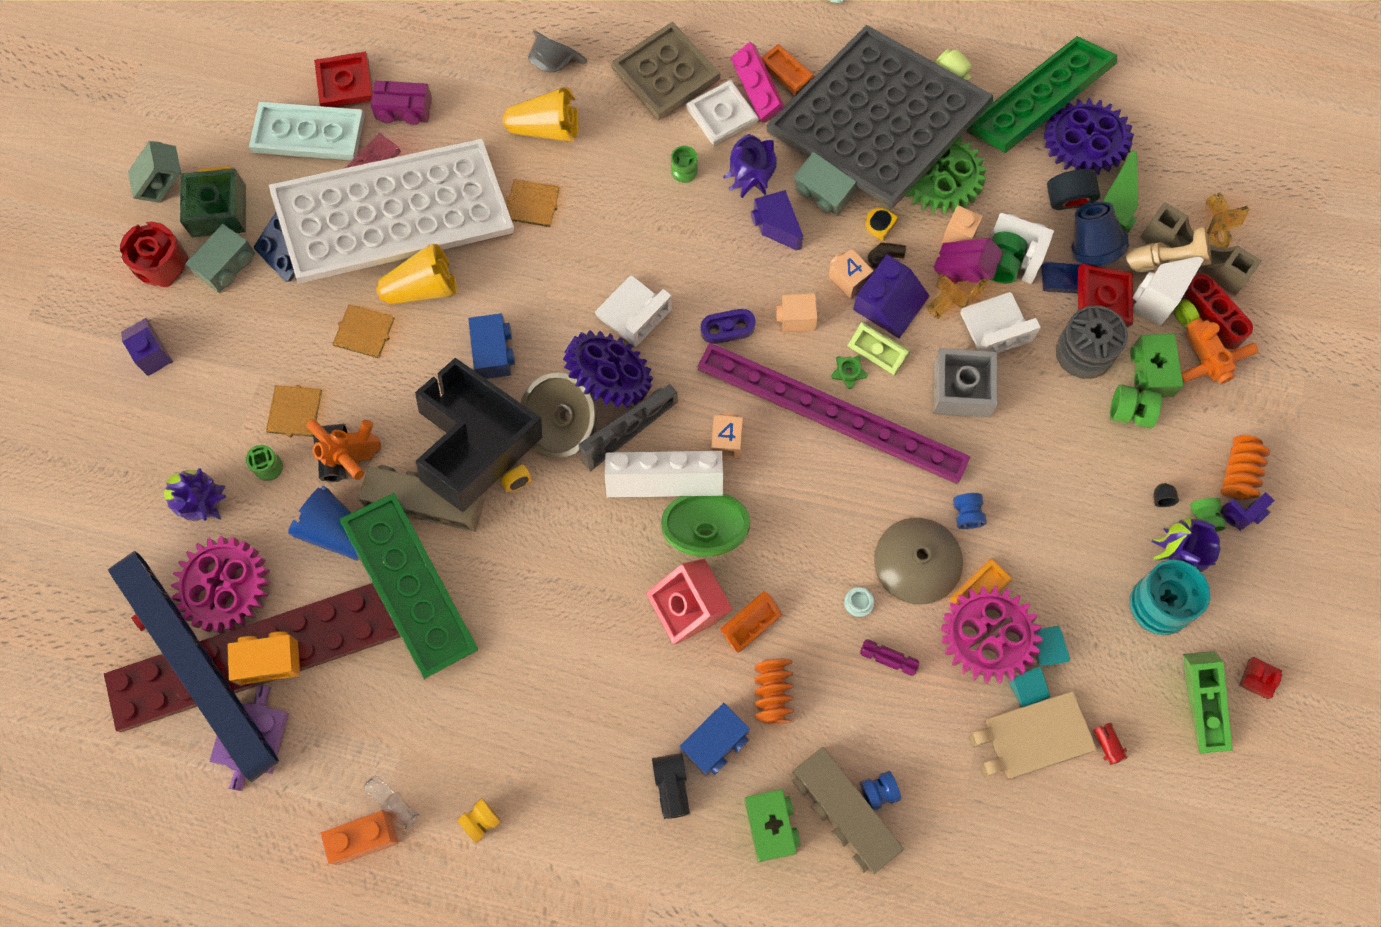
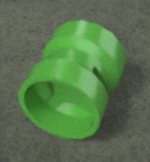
(684, 164)
(265, 469)
(1209, 511)

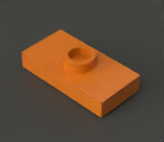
(787, 69)
(751, 621)

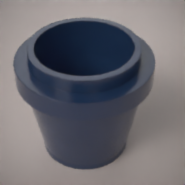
(1098, 235)

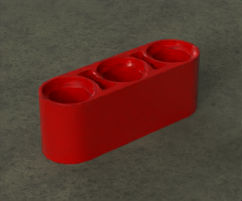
(1230, 314)

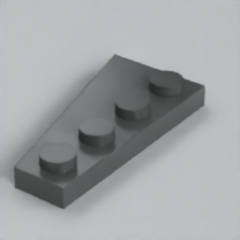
(626, 426)

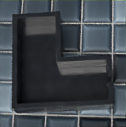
(482, 438)

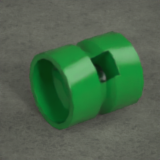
(1013, 252)

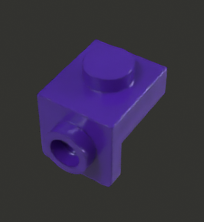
(1240, 518)

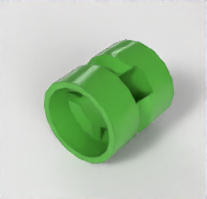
(1125, 405)

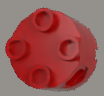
(153, 254)

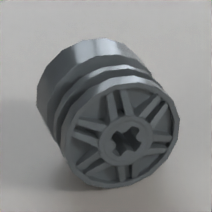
(1091, 342)

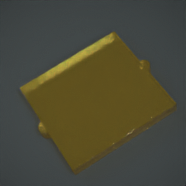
(532, 202)
(363, 331)
(292, 410)

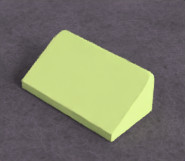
(879, 348)

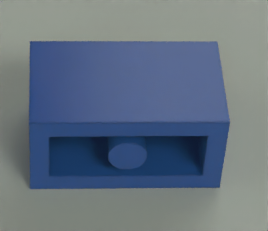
(490, 346)
(715, 740)

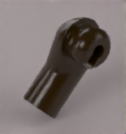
(881, 250)

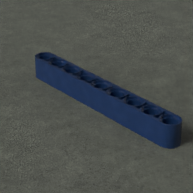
(194, 666)

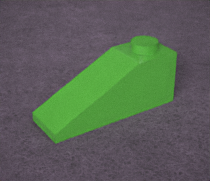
(1124, 193)
(1208, 701)

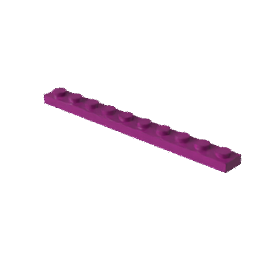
(834, 413)

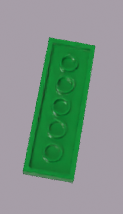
(1042, 93)
(408, 585)

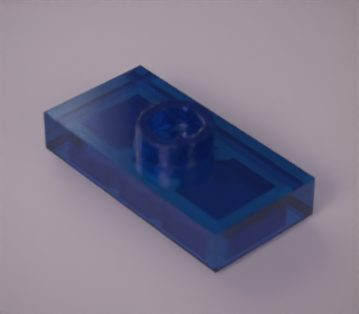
(1060, 277)

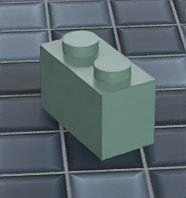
(154, 171)
(824, 184)
(221, 258)

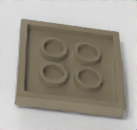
(665, 70)

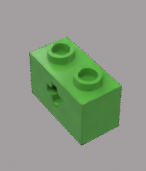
(1157, 364)
(766, 844)

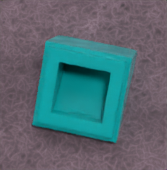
(1052, 648)
(1030, 687)

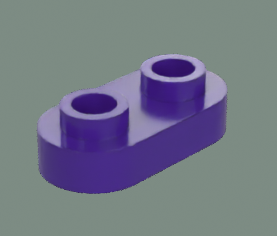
(727, 323)

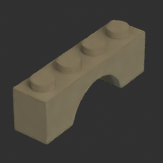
(1230, 266)

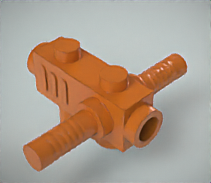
(1214, 358)
(344, 447)

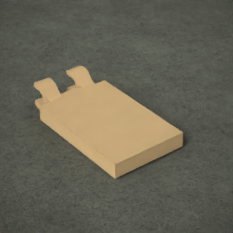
(1035, 736)

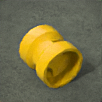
(478, 820)

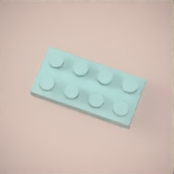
(307, 131)

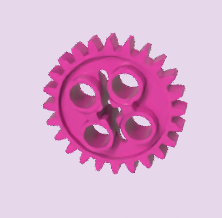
(196, 578)
(1009, 655)

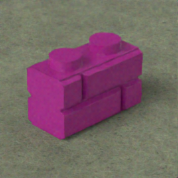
(401, 102)
(968, 260)

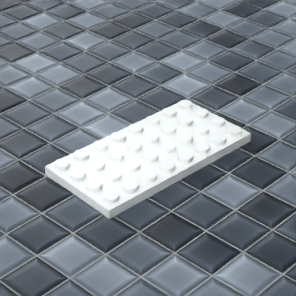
(389, 210)

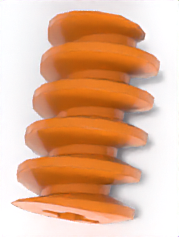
(1245, 468)
(773, 691)

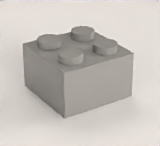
(965, 382)

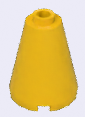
(545, 116)
(418, 278)

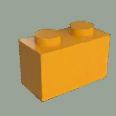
(263, 659)

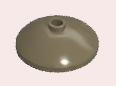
(550, 399)
(907, 575)

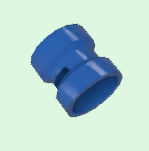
(970, 511)
(880, 790)

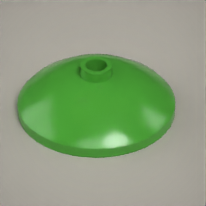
(705, 524)

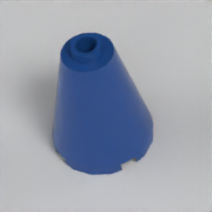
(321, 524)

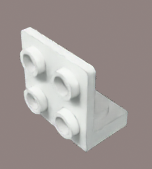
(1036, 236)
(634, 310)
(998, 324)

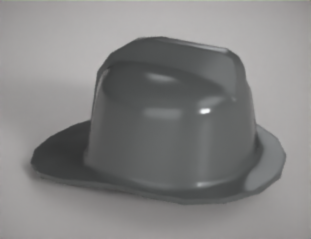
(552, 55)

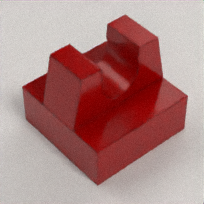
(1261, 678)

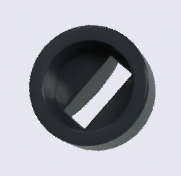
(1165, 495)

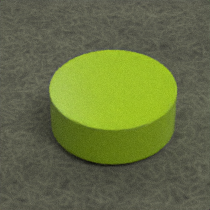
(1185, 312)

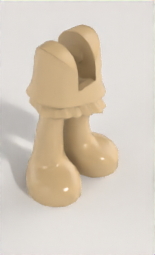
(1152, 255)

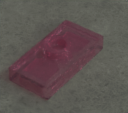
(377, 150)

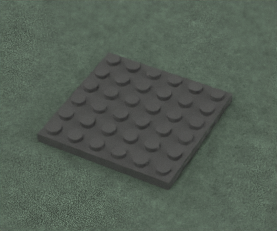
(880, 114)

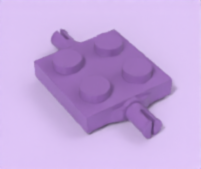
(270, 723)

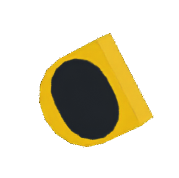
(880, 222)
(516, 478)

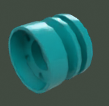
(1170, 597)

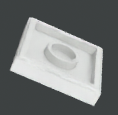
(722, 113)

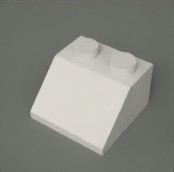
(1164, 289)

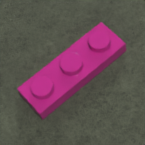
(757, 82)

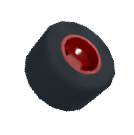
(1073, 189)

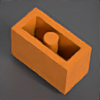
(359, 838)

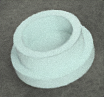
(859, 602)

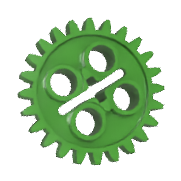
(943, 174)

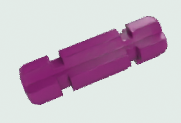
(889, 657)

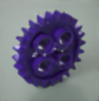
(1088, 136)
(608, 369)

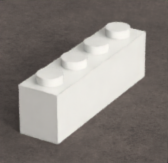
(664, 474)

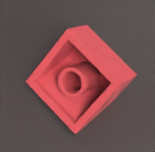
(689, 600)

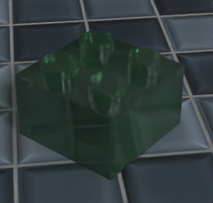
(212, 200)

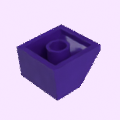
(891, 297)

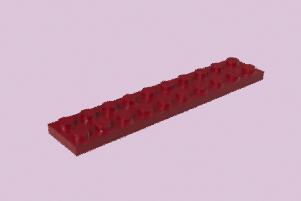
(323, 632)

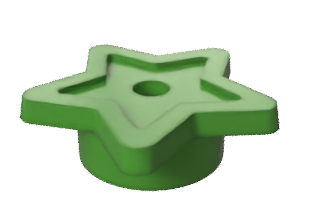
(852, 364)

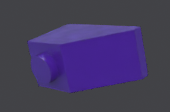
(777, 219)
(145, 347)

